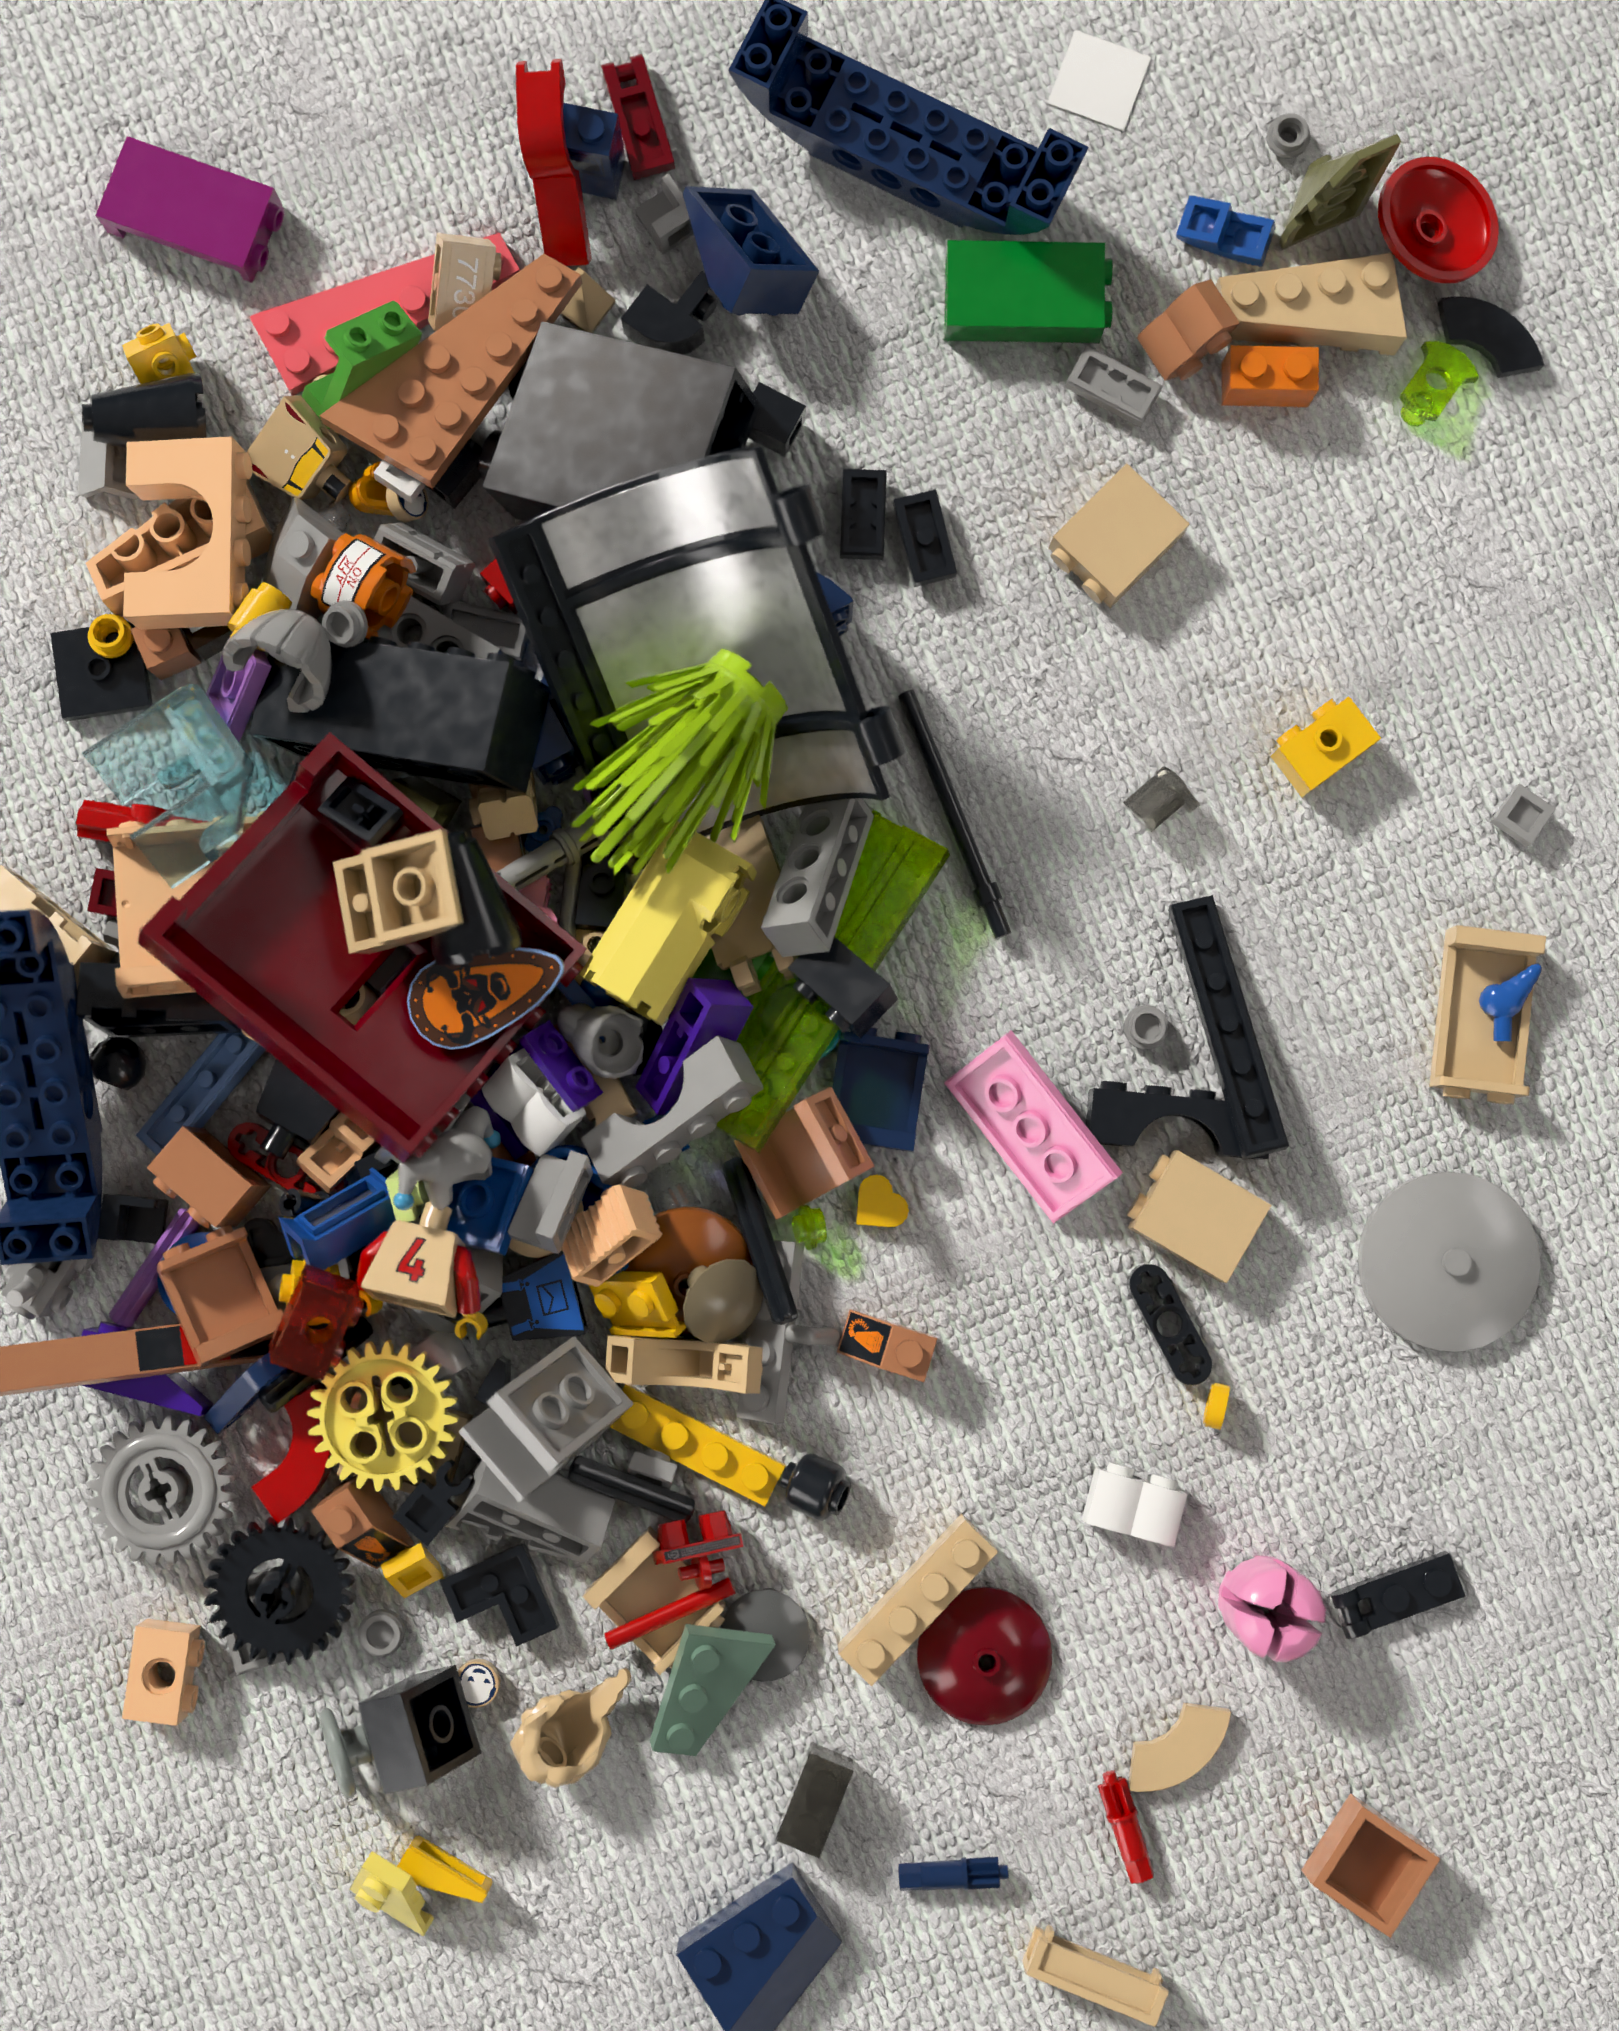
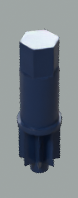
(952, 1874)

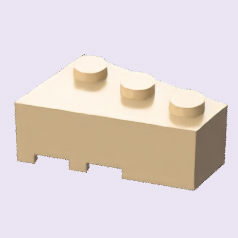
(78, 940)

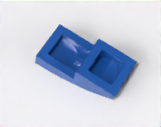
(1221, 231)

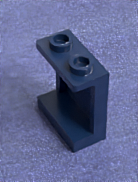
(881, 1086)

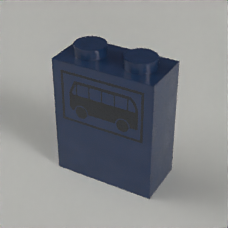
(595, 149)

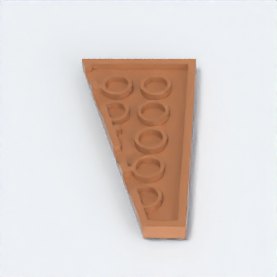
(443, 388)

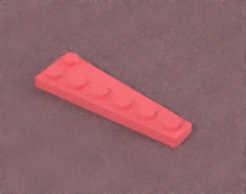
(297, 329)

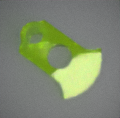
(1422, 400)

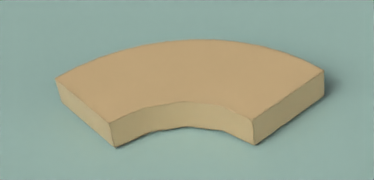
(1180, 1751)

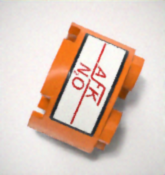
(368, 576)

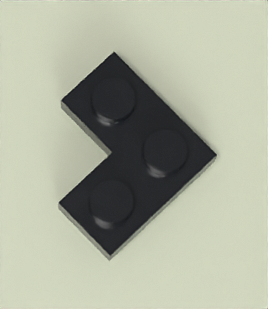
(504, 1580)

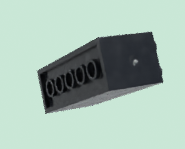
(416, 712)

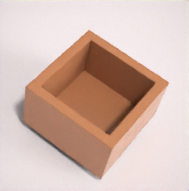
(207, 1178)
(1370, 1865)

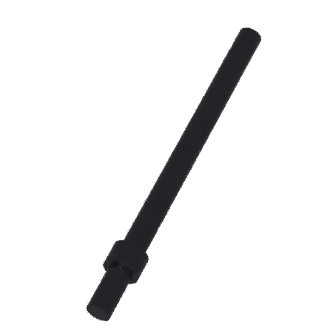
(985, 893)

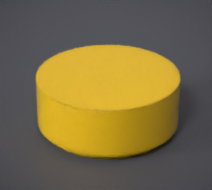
(1216, 1405)

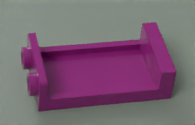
(191, 207)

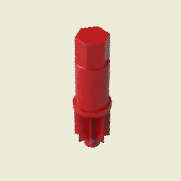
(1126, 1828)

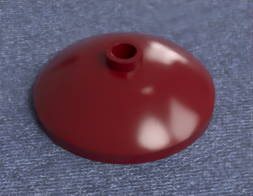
(980, 1624)

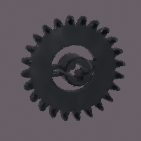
(256, 1623)

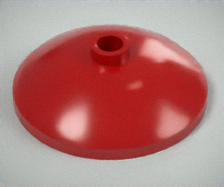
(1438, 220)

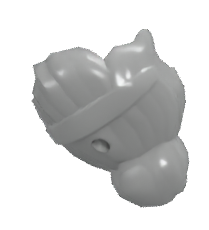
(619, 1053)

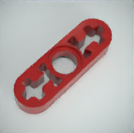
(253, 1158)

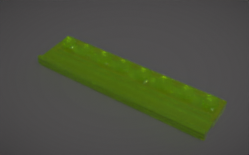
(788, 1034)

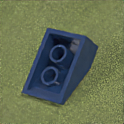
(748, 252)

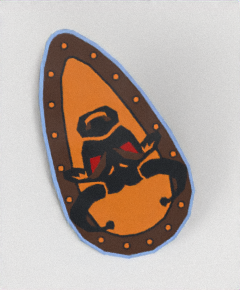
(480, 998)

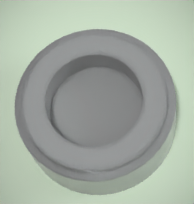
(381, 1633)

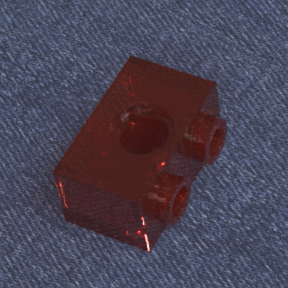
(314, 1296)

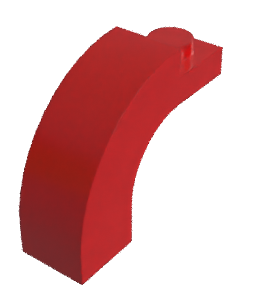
(303, 1469)

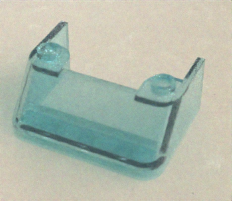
(176, 745)

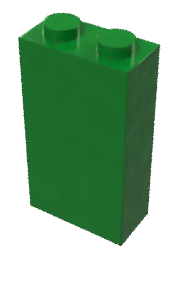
(1026, 291)

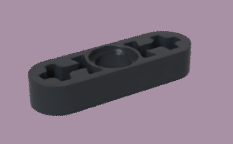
(1173, 1359)

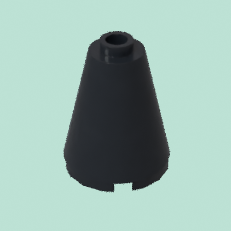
(147, 412)
(485, 912)

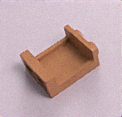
(219, 1295)

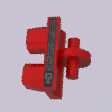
(716, 1538)

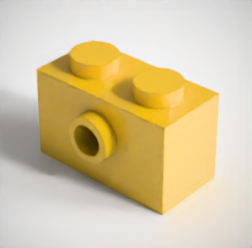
(1325, 745)

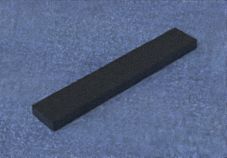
(1228, 1027)

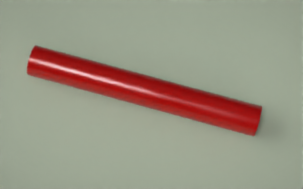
(669, 1613)

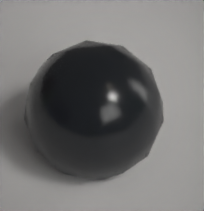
(118, 1062)

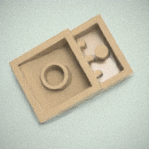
(398, 893)

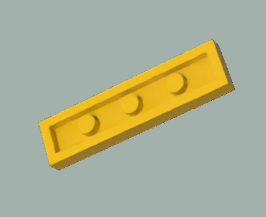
(699, 1446)

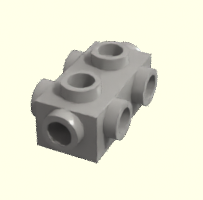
(42, 1286)

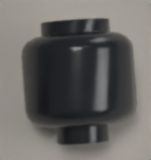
(815, 1487)

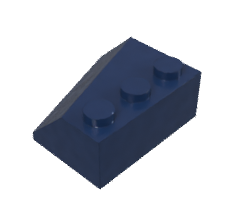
(760, 1952)

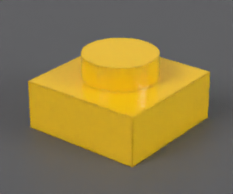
(412, 1570)

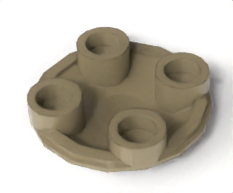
(722, 1300)

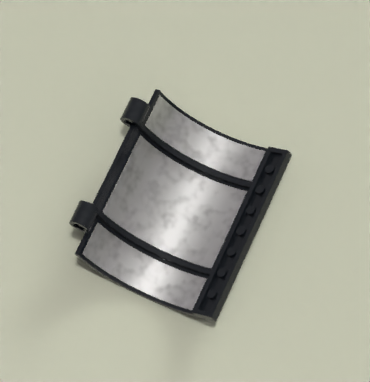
(668, 578)

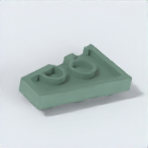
(704, 1684)

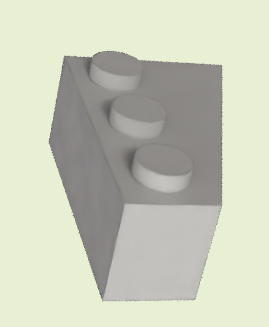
(555, 1517)

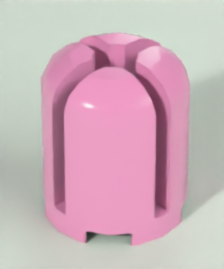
(1276, 1585)

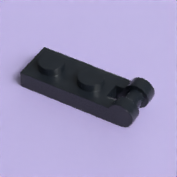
(1398, 1594)

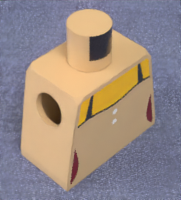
(299, 453)

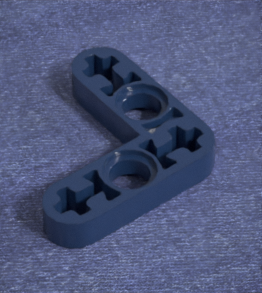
(245, 1391)

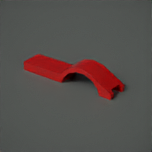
(549, 165)

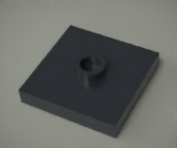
(96, 684)

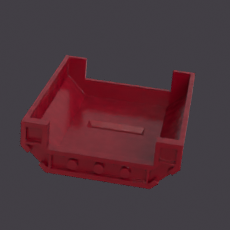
(273, 957)

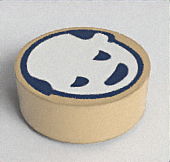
(404, 510)
(479, 1682)

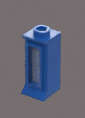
(341, 1222)

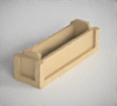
(1095, 1976)

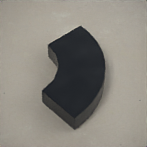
(1490, 332)

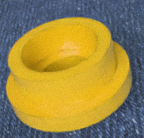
(102, 627)

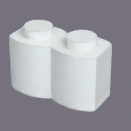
(530, 1103)
(1135, 1505)

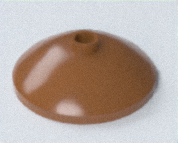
(689, 1240)

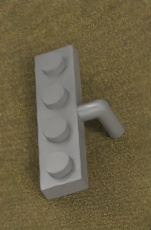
(778, 1345)

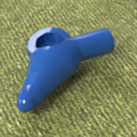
(1507, 1000)

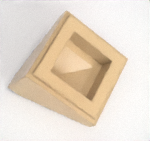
(588, 304)

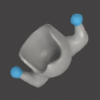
(452, 1158)

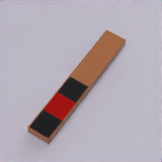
(105, 1359)

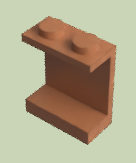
(807, 1154)

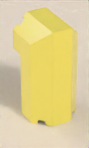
(669, 926)

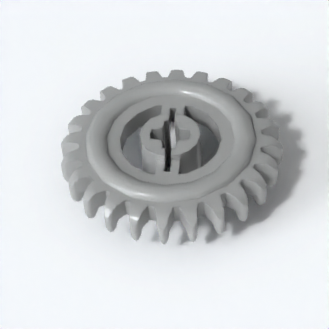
(179, 1530)

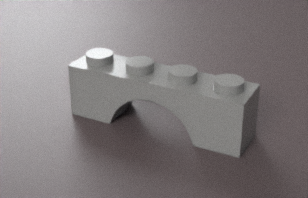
(715, 1084)

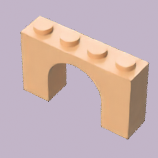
(213, 584)

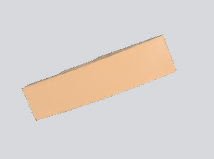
(335, 1152)

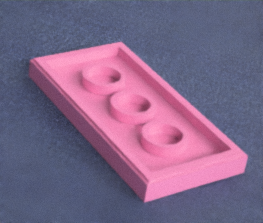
(1033, 1127)

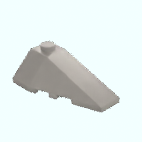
(298, 554)

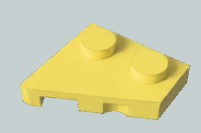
(391, 1890)

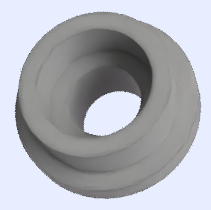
(1293, 125)

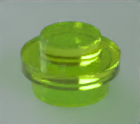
(809, 1226)

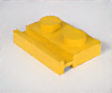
(638, 1305)

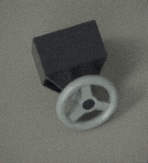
(407, 1731)

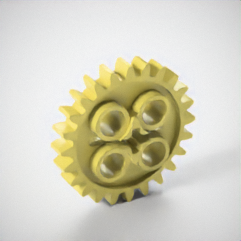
(425, 1408)

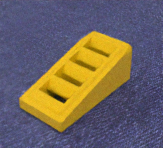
(443, 1872)

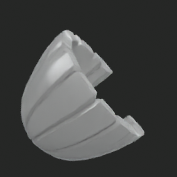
(293, 640)

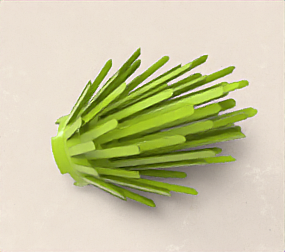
(713, 730)

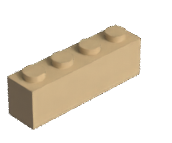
(916, 1599)

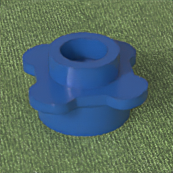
(549, 818)

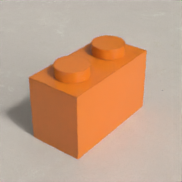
(1270, 376)

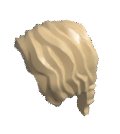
(567, 1732)

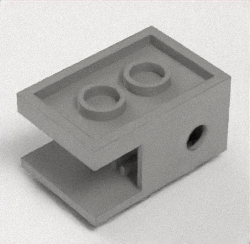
(545, 1418)

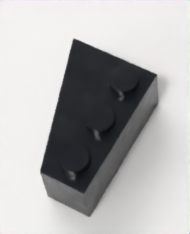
(150, 1016)

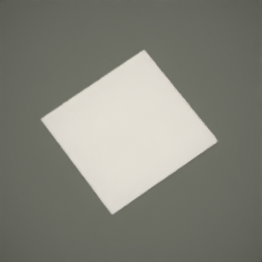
(1099, 80)

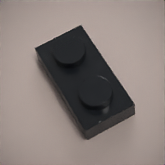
(925, 538)

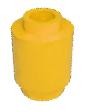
(257, 603)

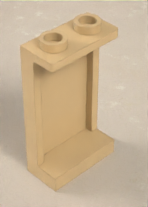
(1464, 1048)

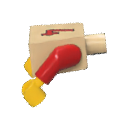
(422, 1270)

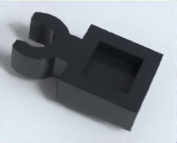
(430, 1506)

